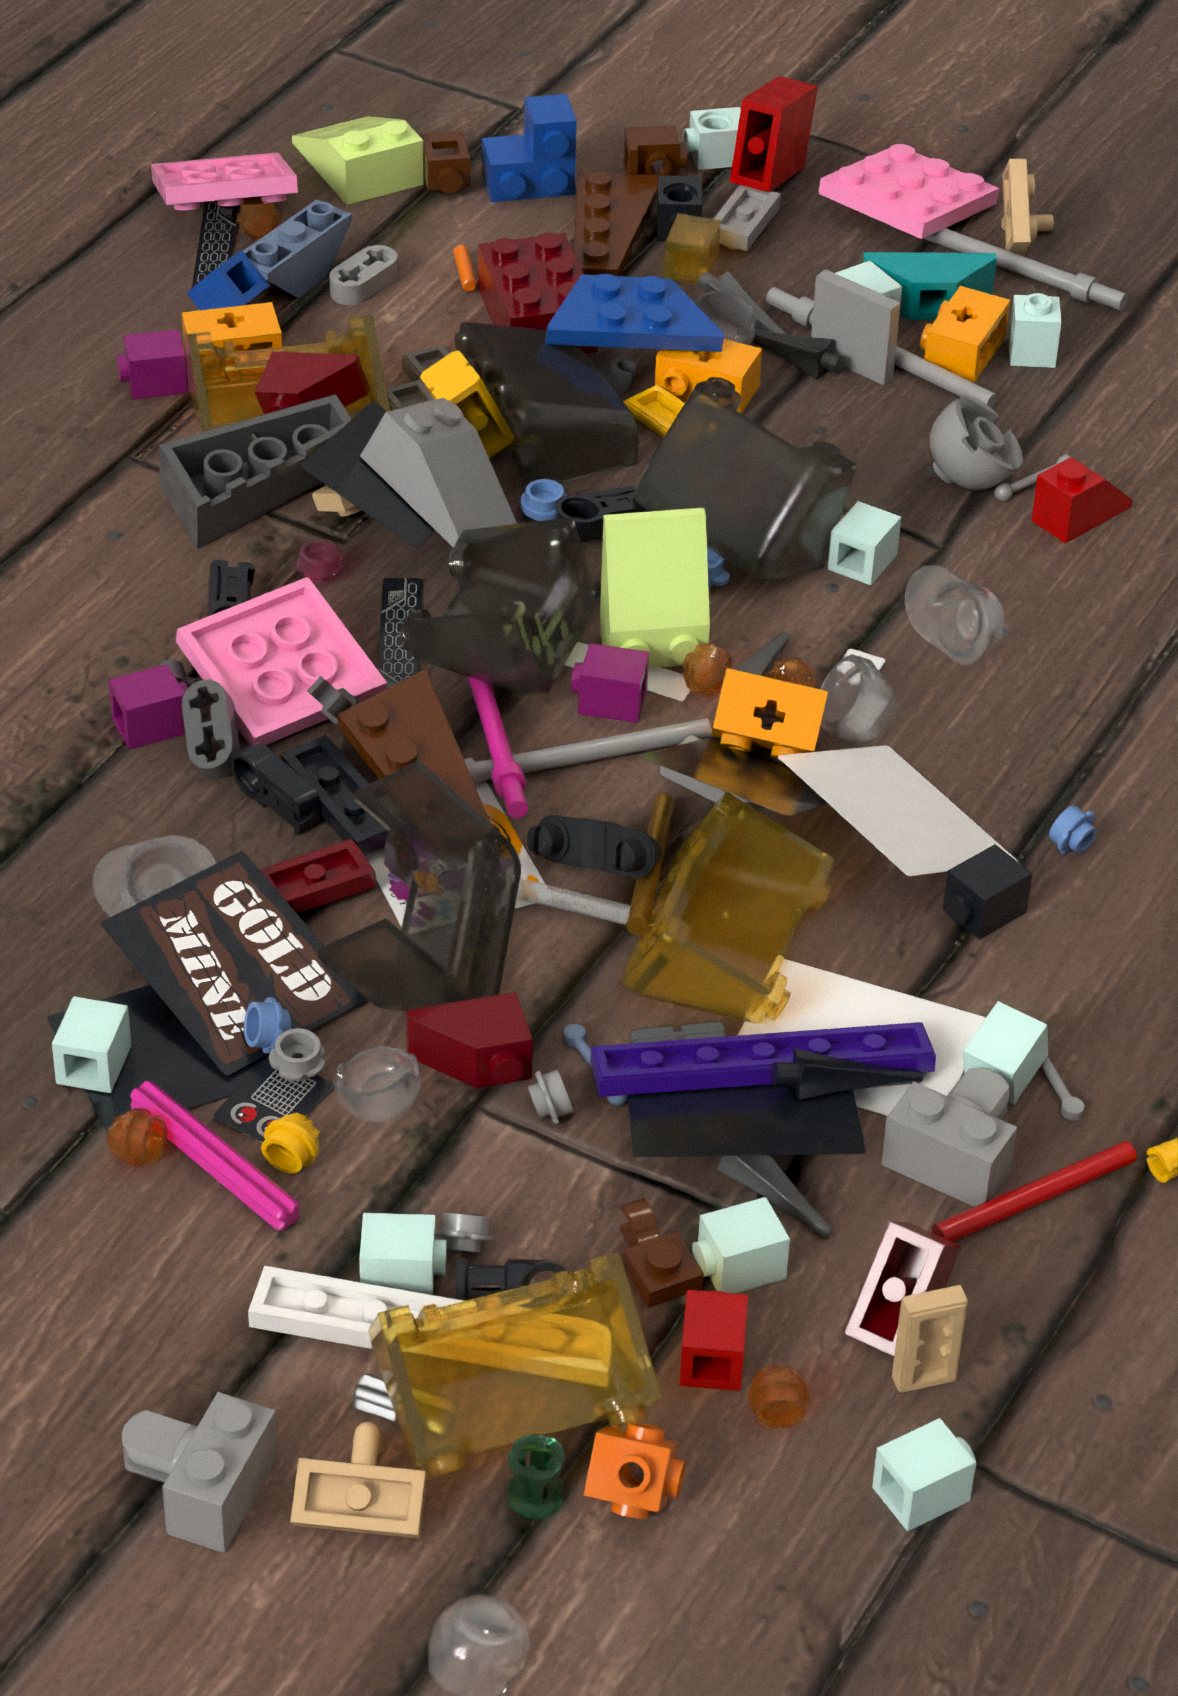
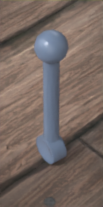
(575, 1036)

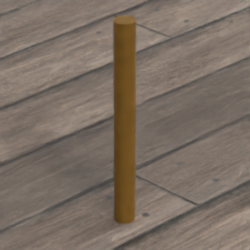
(646, 886)

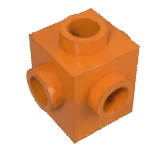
(612, 1474)

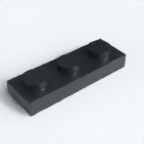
(336, 781)

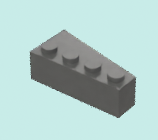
(245, 467)

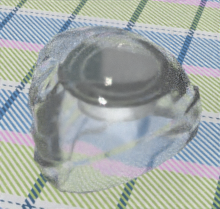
(858, 701)

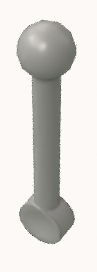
(1005, 491)
(1072, 1107)

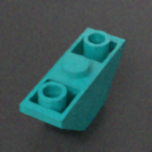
(934, 277)

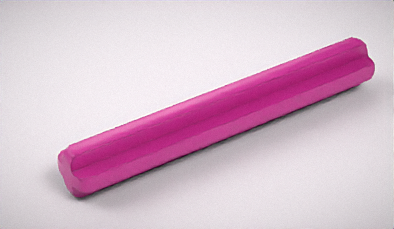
(218, 1158)

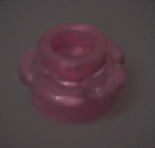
(319, 560)

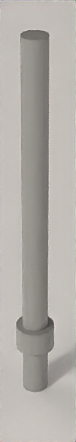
(1081, 286)
(802, 313)
(596, 749)

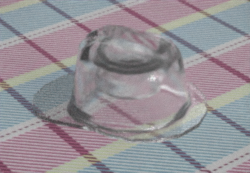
(954, 614)
(146, 869)

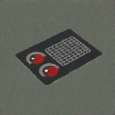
(269, 1097)

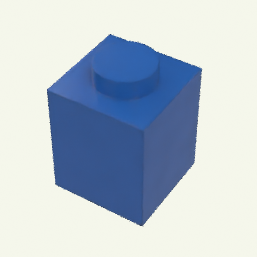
(229, 285)

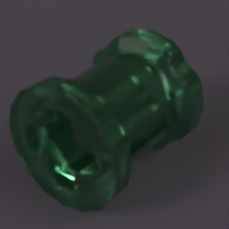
(527, 1484)

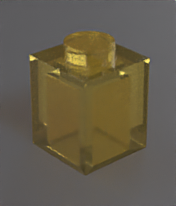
(691, 248)

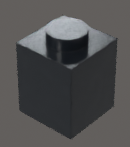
(987, 891)

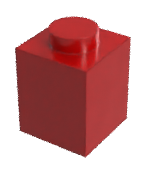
(713, 1340)

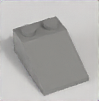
(439, 468)

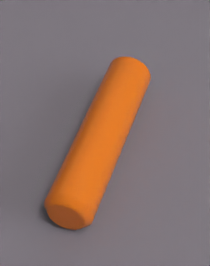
(465, 268)

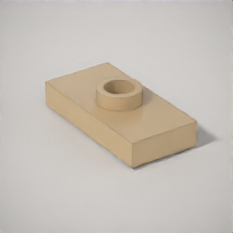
(929, 1338)

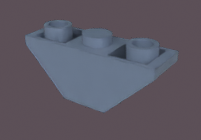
(301, 248)

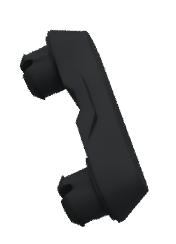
(594, 845)

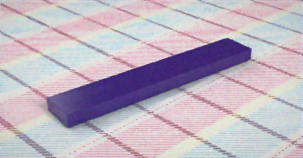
(749, 1058)

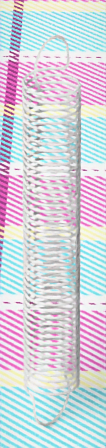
(574, 899)

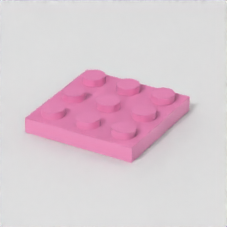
(224, 180)
(909, 190)
(273, 653)

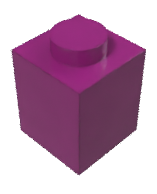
(153, 364)
(611, 682)
(147, 706)

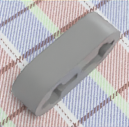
(363, 275)

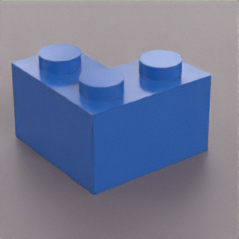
(538, 161)

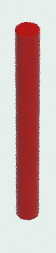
(1036, 1192)

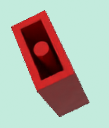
(773, 133)

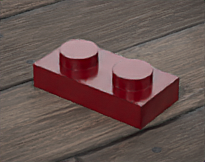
(322, 876)

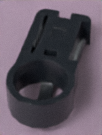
(593, 508)
(228, 585)
(276, 785)

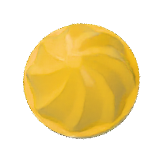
(291, 1143)

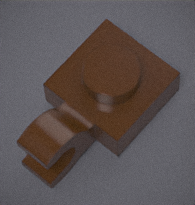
(657, 1263)

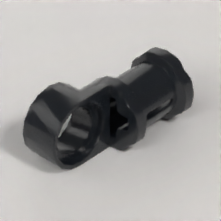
(512, 1275)

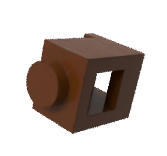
(653, 151)
(446, 172)

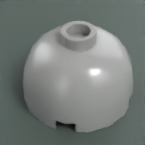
(971, 447)

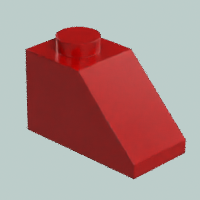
(1075, 500)

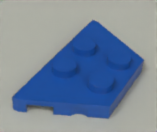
(632, 314)

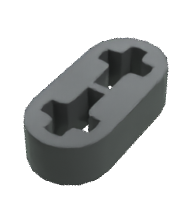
(200, 730)

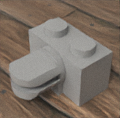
(953, 1139)
(206, 1469)

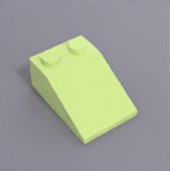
(365, 157)
(655, 583)

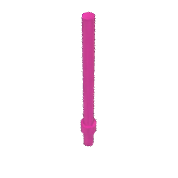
(506, 774)

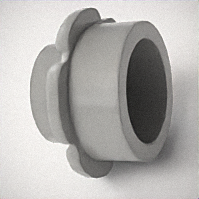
(297, 1054)
(550, 1096)
(464, 1231)

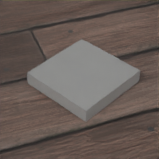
(860, 324)

